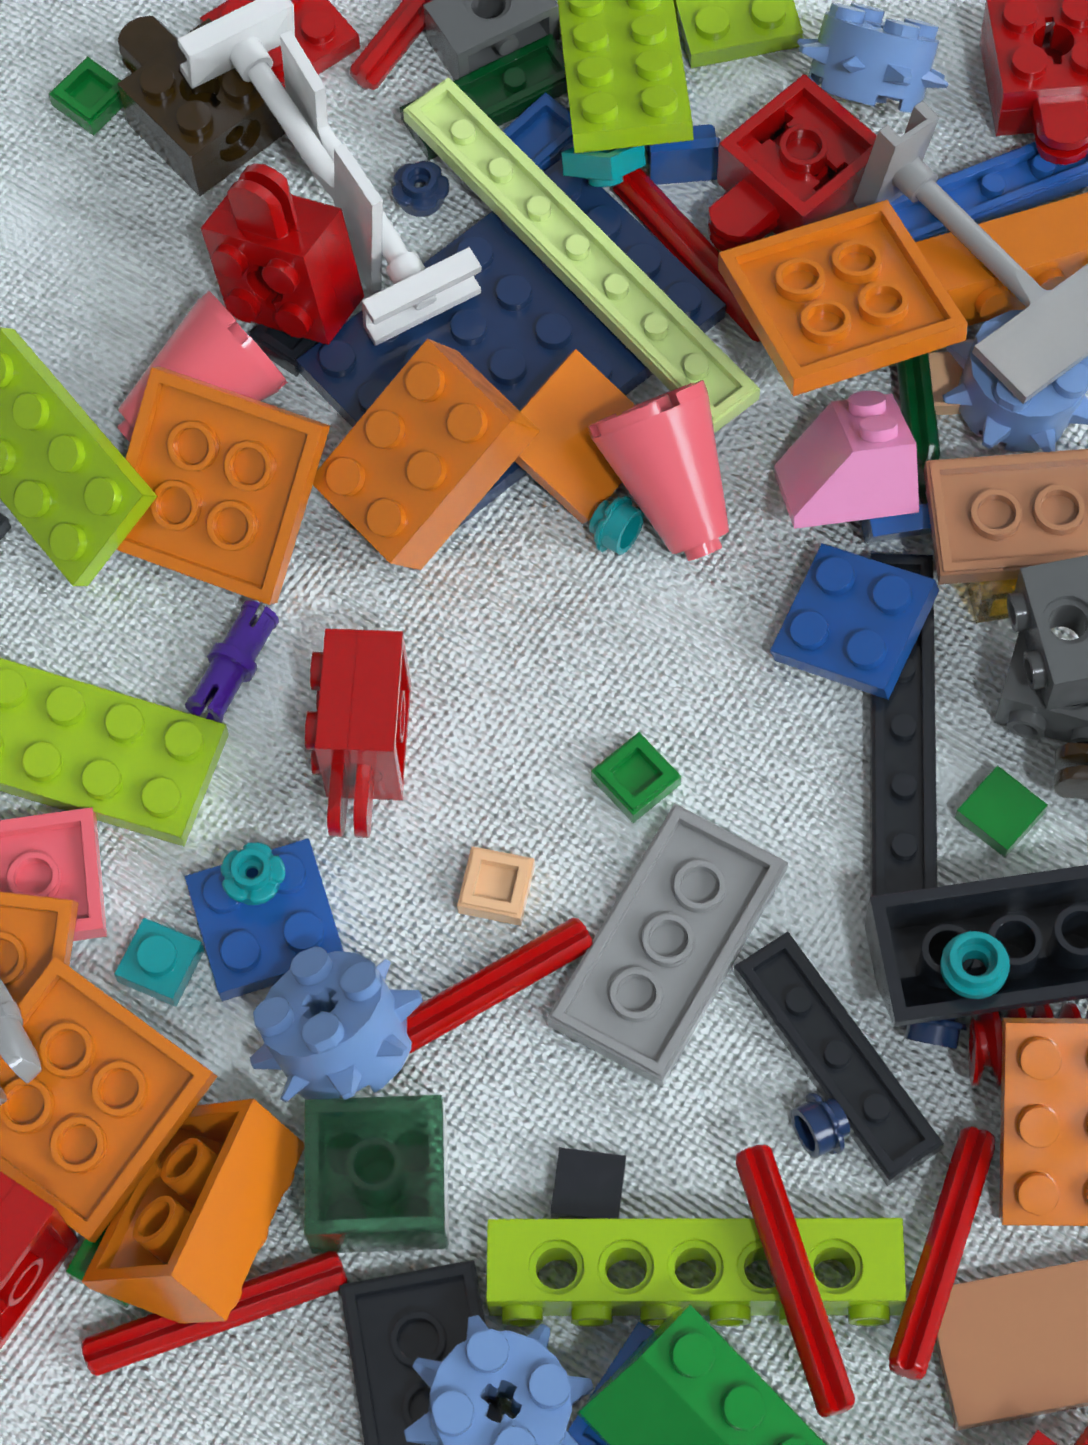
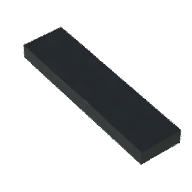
(838, 1057)

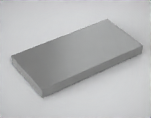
(667, 945)

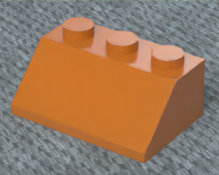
(199, 1215)

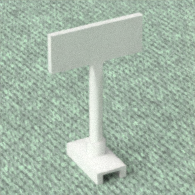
(243, 43)
(417, 290)

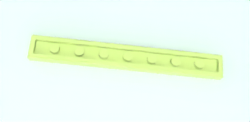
(578, 250)

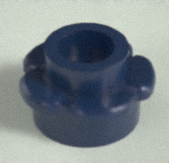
(420, 200)
(938, 1032)
(820, 1125)

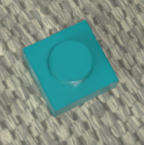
(603, 167)
(159, 962)

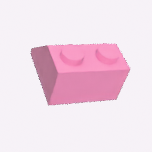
(851, 464)

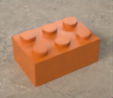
(423, 455)

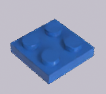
(855, 621)
(256, 943)

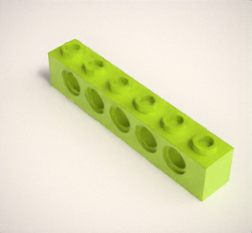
(521, 1247)

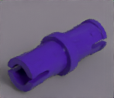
(232, 661)

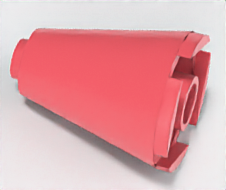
(213, 350)
(670, 467)

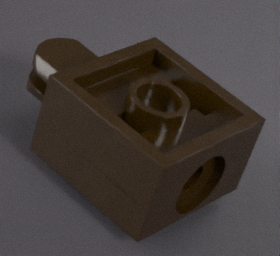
(196, 130)

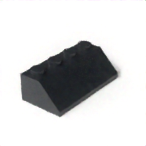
(1033, 915)

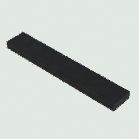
(905, 764)

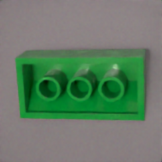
(691, 1391)

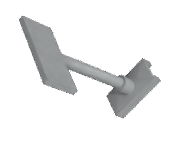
(1042, 338)

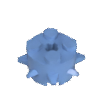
(873, 59)
(1000, 415)
(334, 1025)
(492, 1367)

